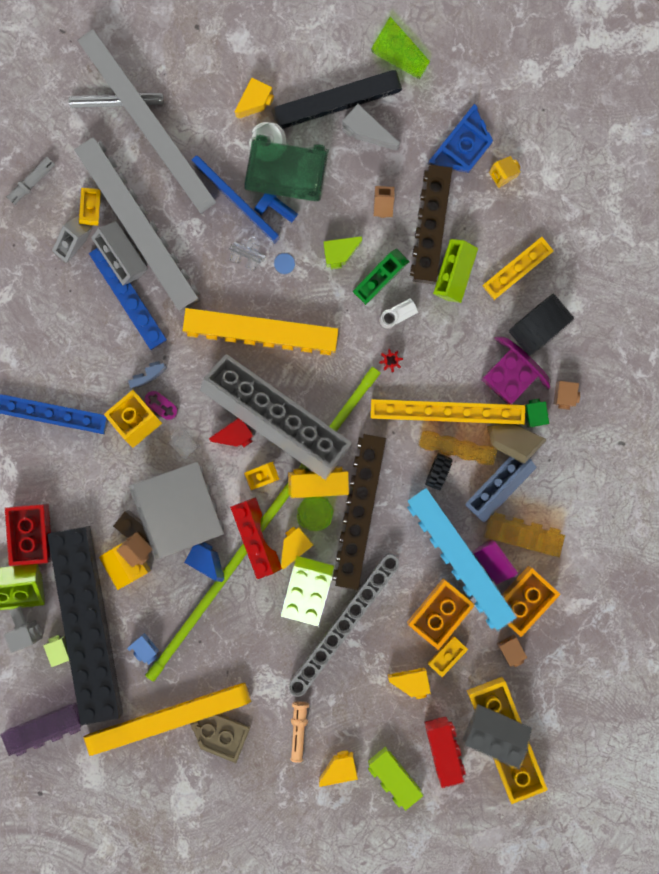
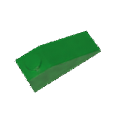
(381, 276)

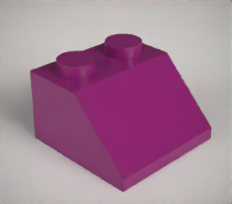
(494, 562)

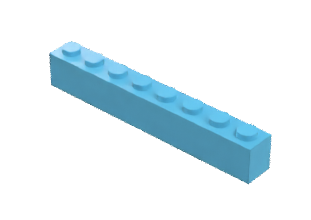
(463, 561)

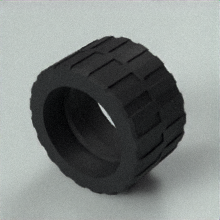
(541, 324)

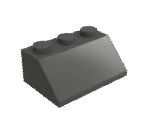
(497, 736)

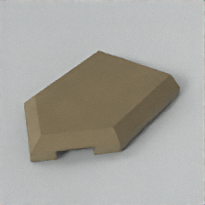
(515, 441)
(221, 736)

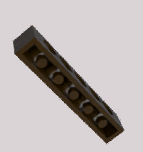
(441, 176)

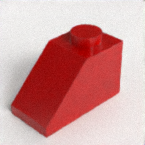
(234, 434)

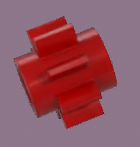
(389, 355)

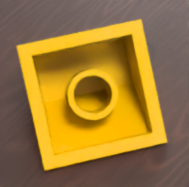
(132, 418)
(119, 570)

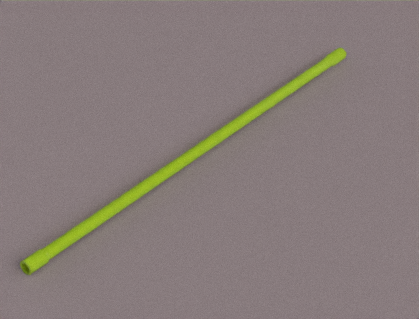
(159, 664)

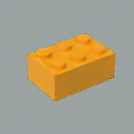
(528, 599)
(440, 613)

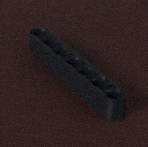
(337, 99)

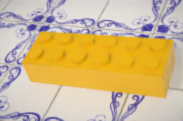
(520, 782)

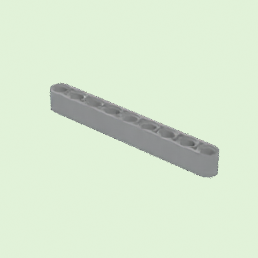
(341, 634)

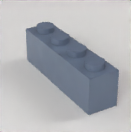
(499, 487)

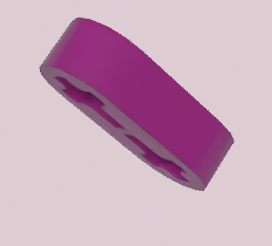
(158, 408)

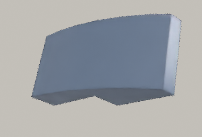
(152, 373)

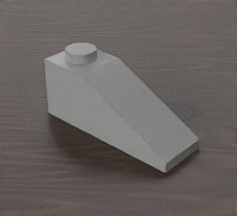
(366, 128)

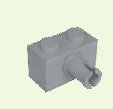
(24, 633)

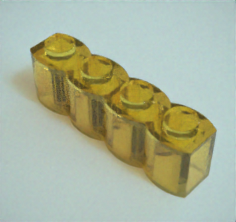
(461, 449)
(524, 535)

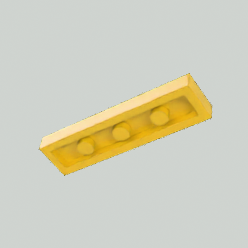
(517, 268)

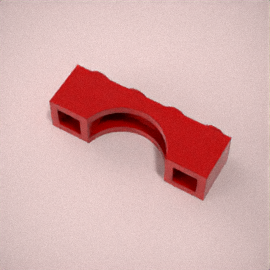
(248, 520)

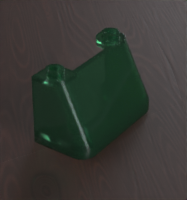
(286, 169)

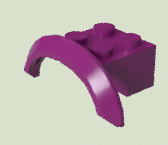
(513, 373)

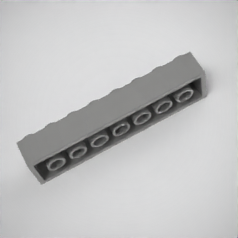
(275, 416)

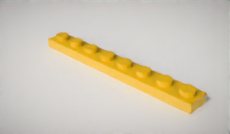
(447, 411)

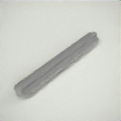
(111, 100)

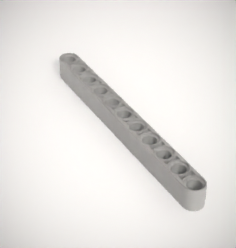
(146, 121)

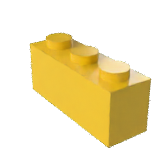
(309, 484)

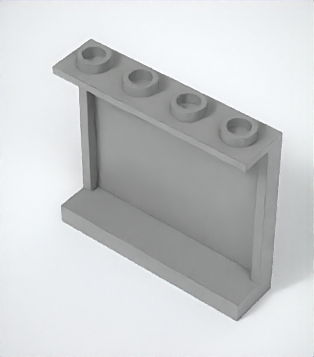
(176, 510)

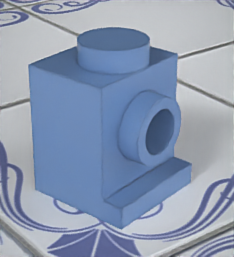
(144, 649)

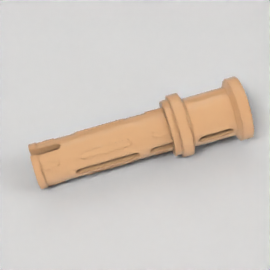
(299, 722)

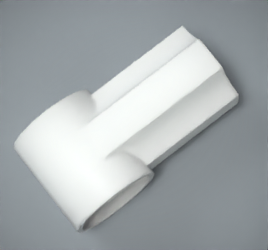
(399, 313)

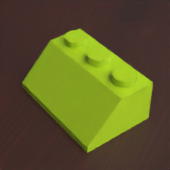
(21, 587)

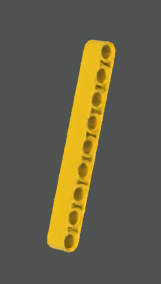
(167, 719)

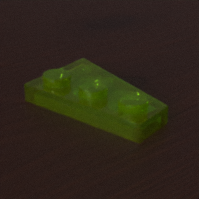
(400, 50)

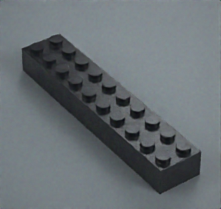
(85, 625)

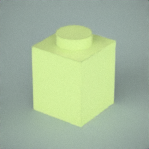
(56, 650)

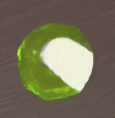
(315, 513)

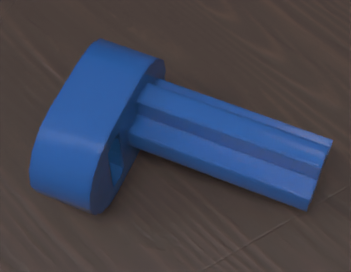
(276, 204)

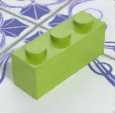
(455, 270)
(394, 779)

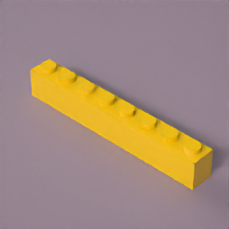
(260, 330)

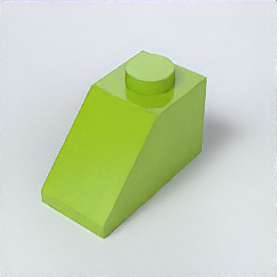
(340, 251)

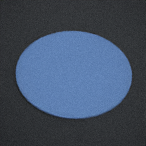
(284, 263)

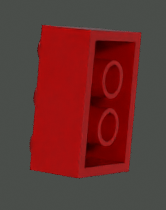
(27, 534)
(445, 751)

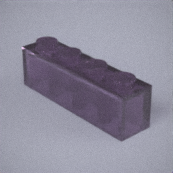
(42, 729)

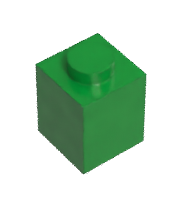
(536, 413)

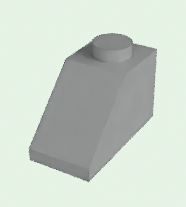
(71, 239)

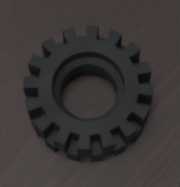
(439, 471)

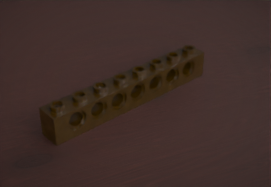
(352, 579)

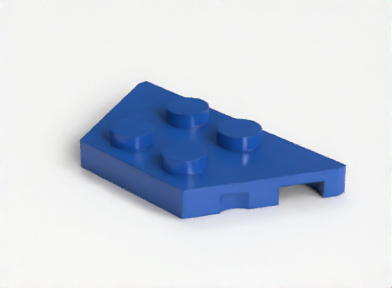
(464, 144)

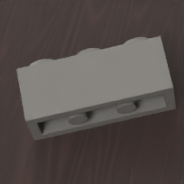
(119, 253)

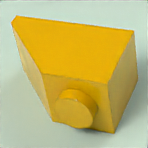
(254, 99)
(504, 171)
(294, 545)
(411, 682)
(339, 769)

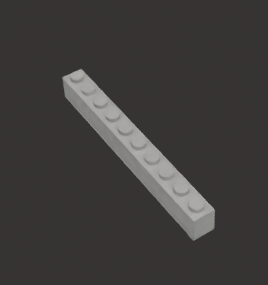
(137, 225)

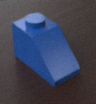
(206, 561)

